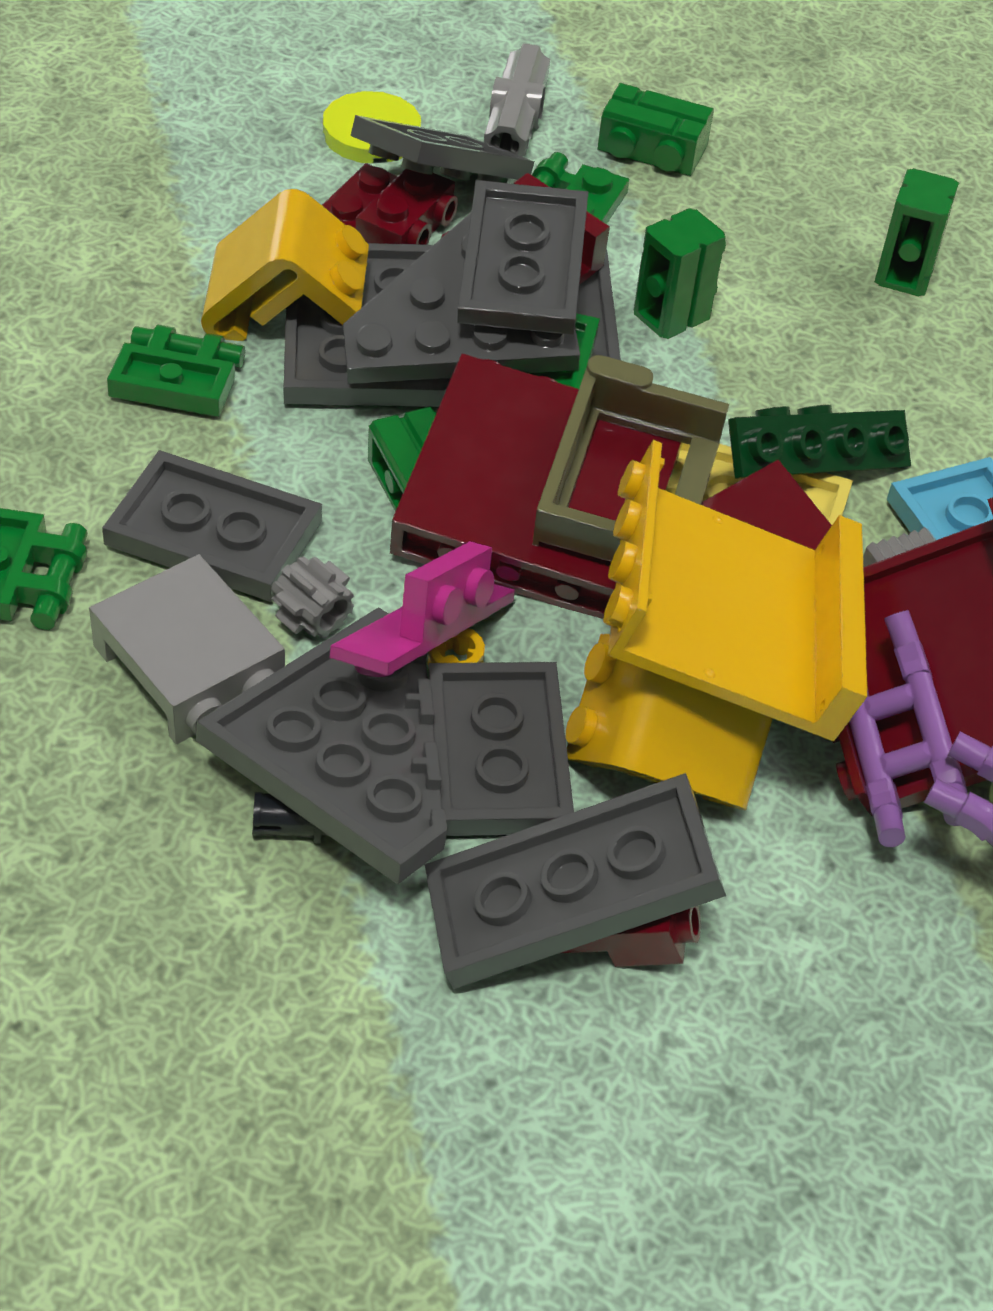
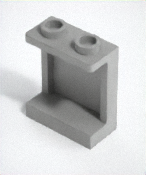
(186, 642)

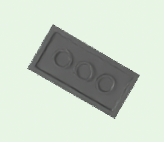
(572, 881)

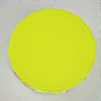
(340, 116)

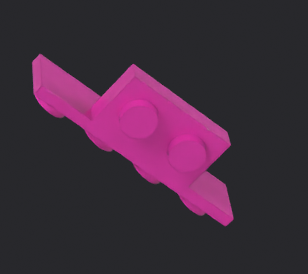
(436, 606)

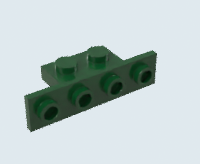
(819, 440)

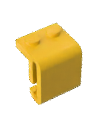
(276, 258)
(665, 729)

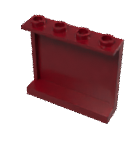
(488, 472)
(951, 605)

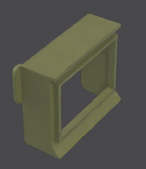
(626, 397)

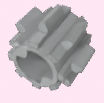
(312, 597)

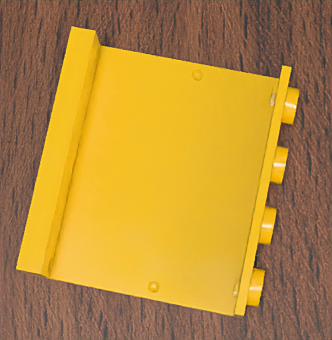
(738, 606)

